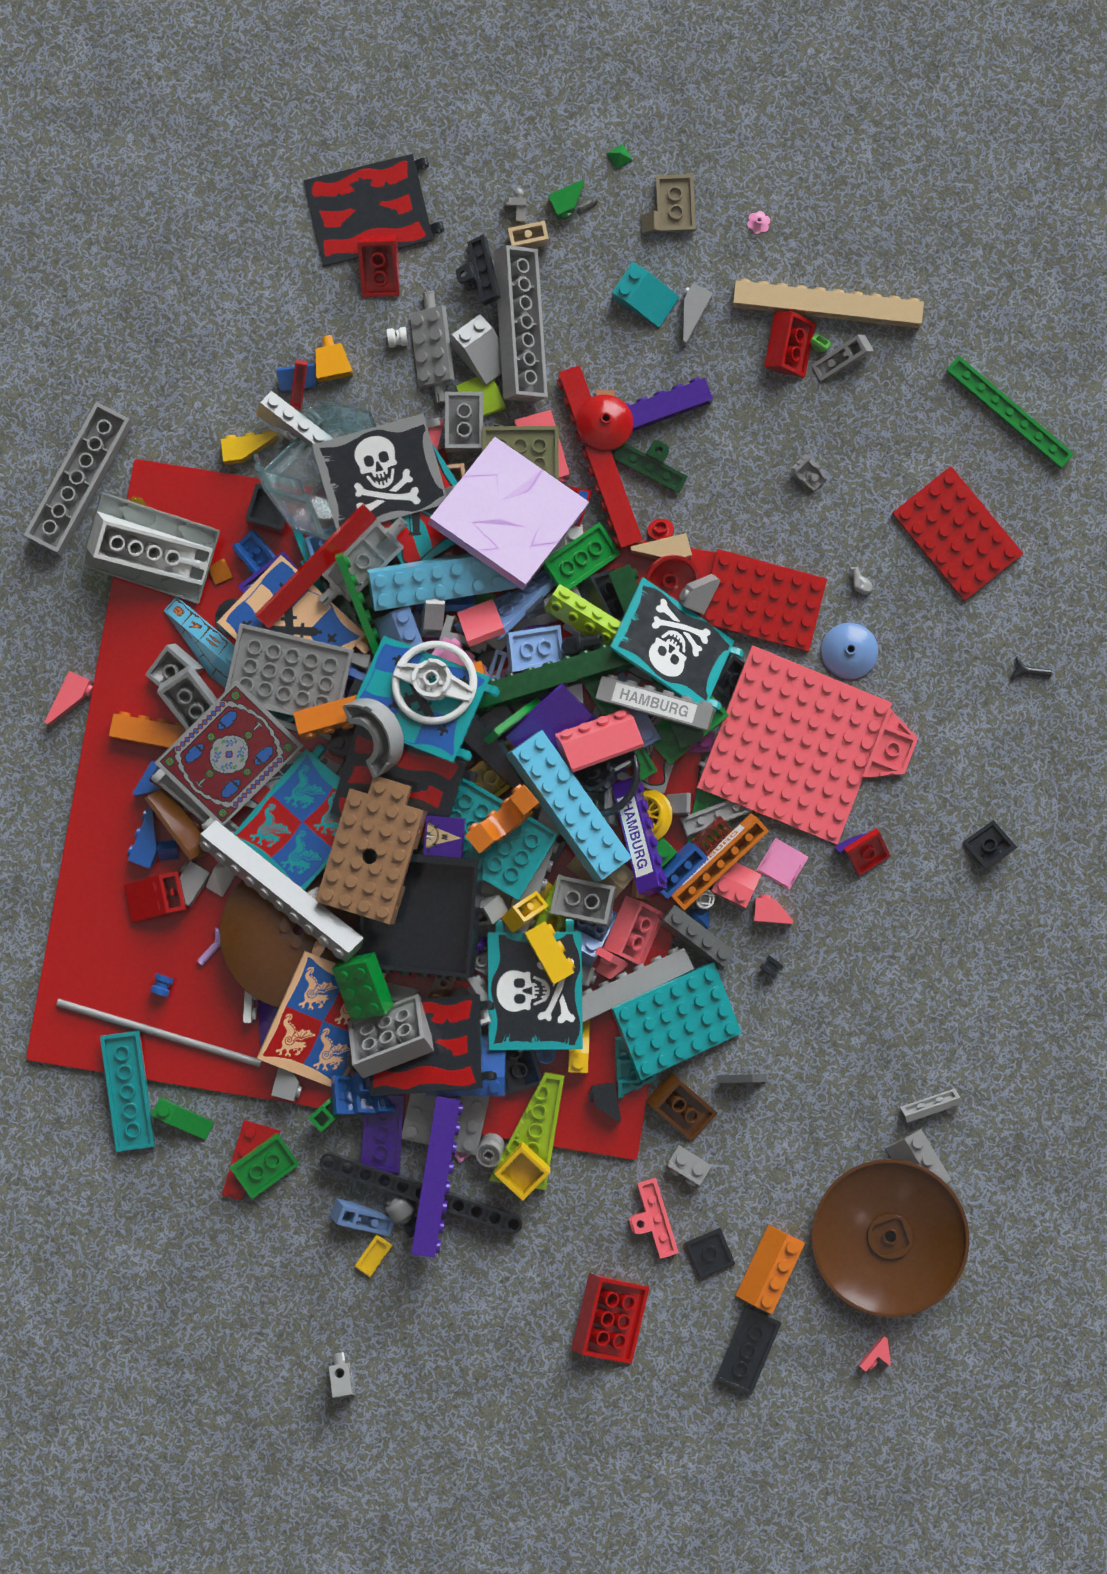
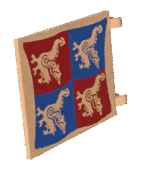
(311, 1023)

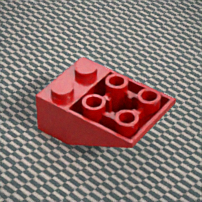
(155, 897)

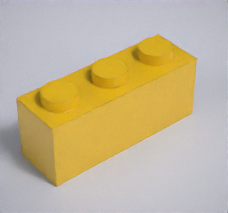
(549, 952)

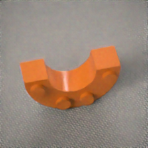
(504, 821)

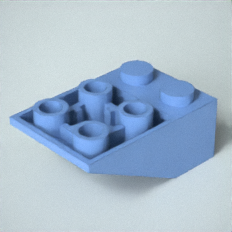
(592, 937)

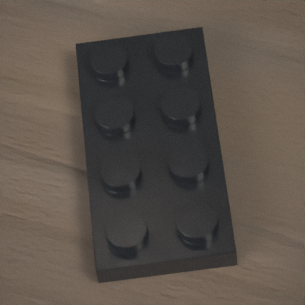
(748, 1350)

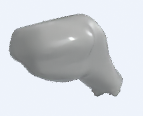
(861, 583)

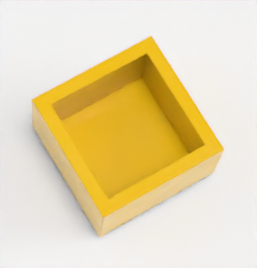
(522, 1171)

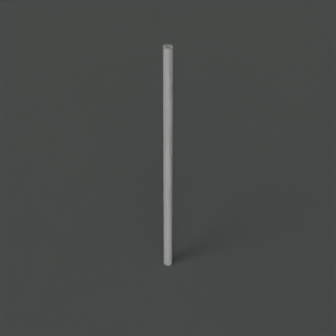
(159, 1033)

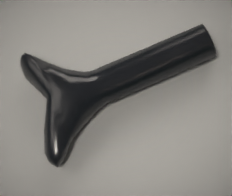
(1022, 669)

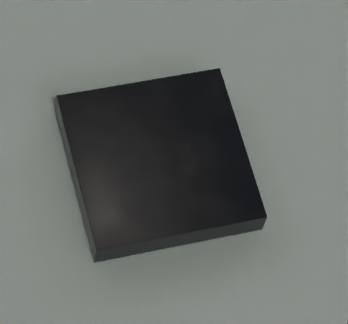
(709, 1253)

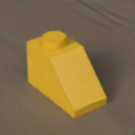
(524, 911)

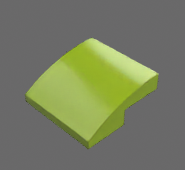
(491, 396)

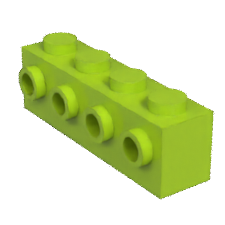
(584, 614)

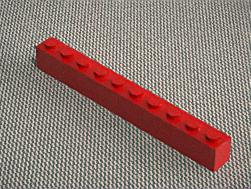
(601, 466)

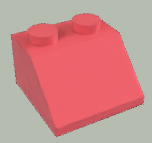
(737, 885)

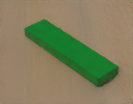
(511, 721)

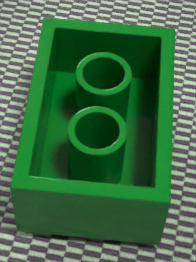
(363, 987)

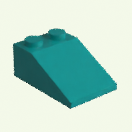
(644, 295)

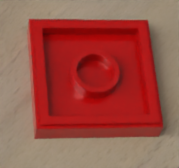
(867, 852)

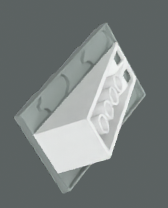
(150, 547)

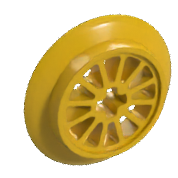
(664, 810)

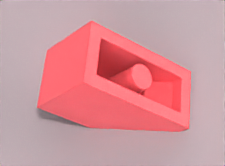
(770, 911)

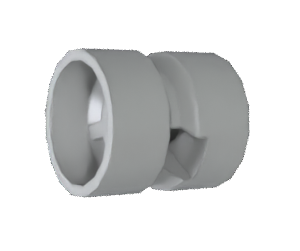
(490, 1150)

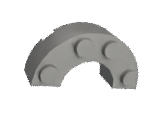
(384, 731)

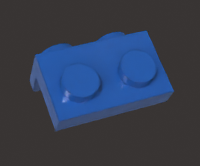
(253, 551)

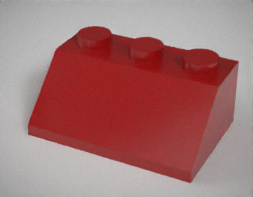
(789, 344)

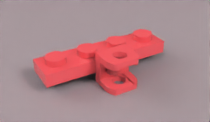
(654, 1219)

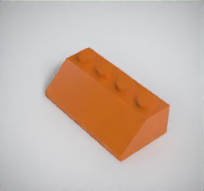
(770, 1269)

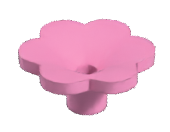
(757, 226)

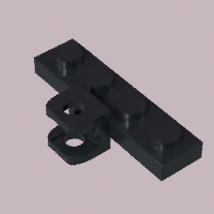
(480, 272)

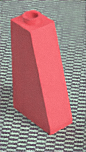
(546, 419)

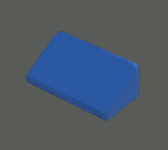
(286, 374)

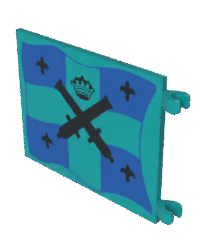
(438, 740)

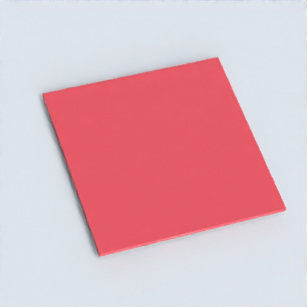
(793, 745)

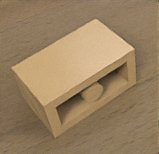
(529, 235)

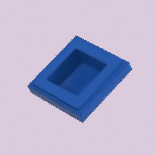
(700, 916)

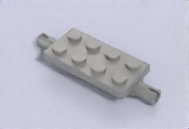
(432, 347)
(369, 551)

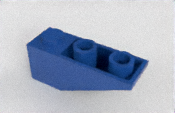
(146, 844)

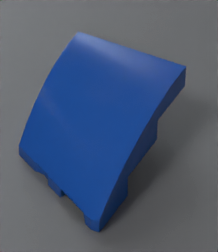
(353, 1097)

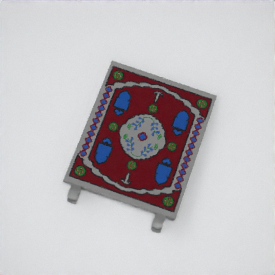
(228, 754)

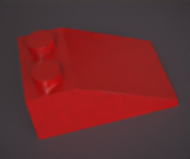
(379, 265)

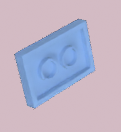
(533, 647)

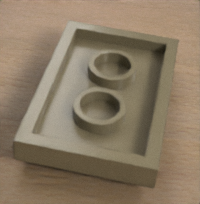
(675, 203)

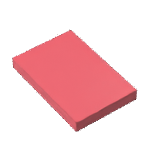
(481, 622)

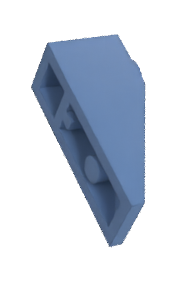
(361, 1217)

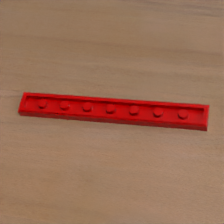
(315, 566)

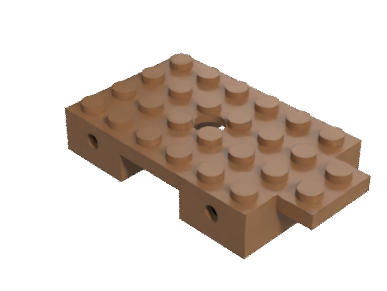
(389, 827)

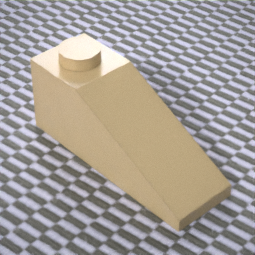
(656, 549)

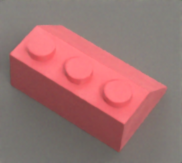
(633, 930)

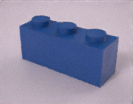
(682, 867)

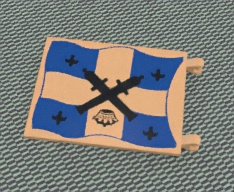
(304, 619)

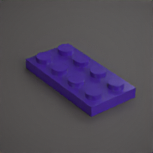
(384, 1137)

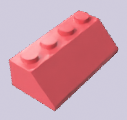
(599, 740)

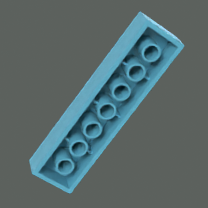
(433, 579)
(568, 806)

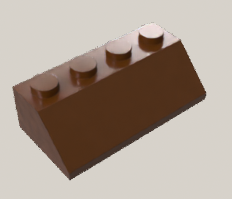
(178, 823)

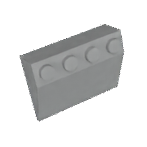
(390, 1038)

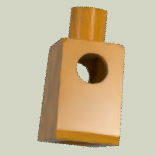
(331, 361)

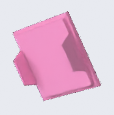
(782, 863)

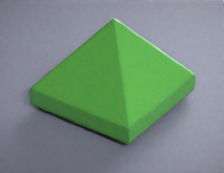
(820, 343)

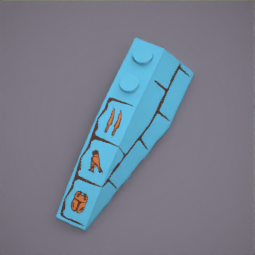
(204, 640)

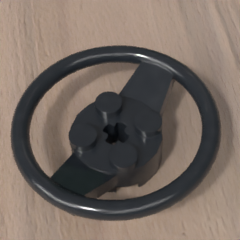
(607, 777)

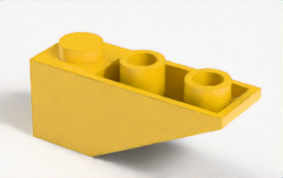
(240, 449)

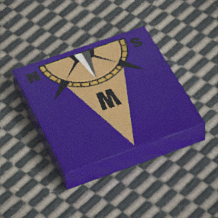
(444, 836)

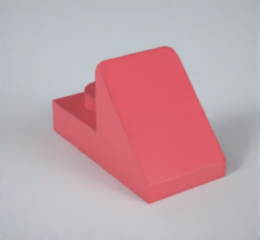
(609, 963)
(879, 1349)

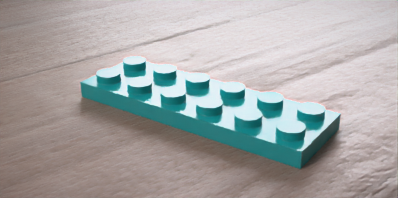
(127, 1091)

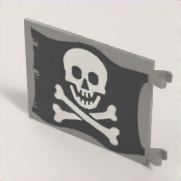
(383, 468)

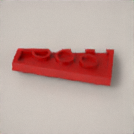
(250, 1137)

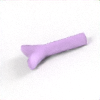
(212, 949)

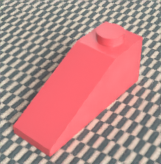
(71, 693)

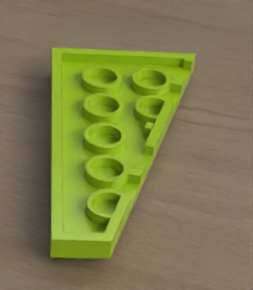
(538, 1123)

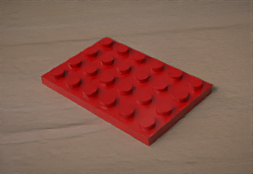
(957, 533)
(765, 600)

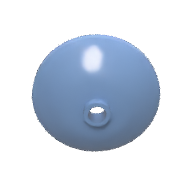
(840, 660)

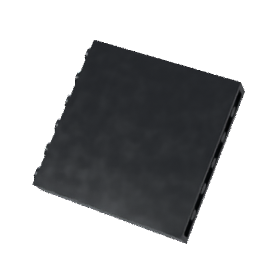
(434, 921)

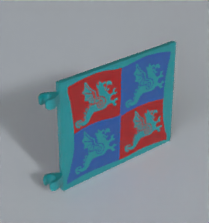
(294, 820)

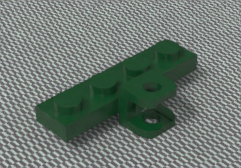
(651, 464)

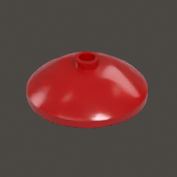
(600, 433)
(678, 568)

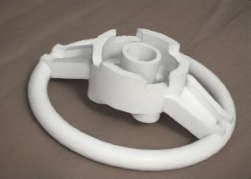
(445, 682)

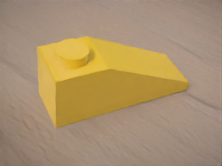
(579, 1057)

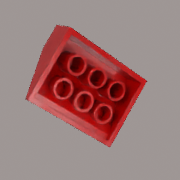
(610, 1318)

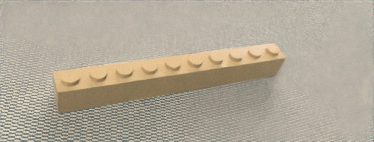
(828, 304)

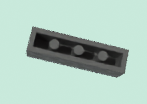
(696, 937)

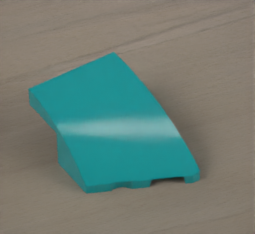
(625, 1073)

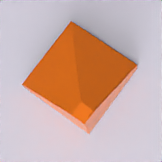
(220, 571)

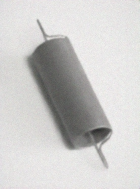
(587, 204)

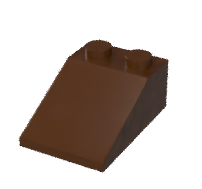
(681, 1106)

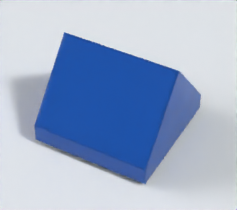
(168, 850)

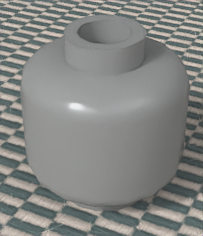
(399, 1209)

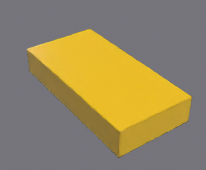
(373, 1255)

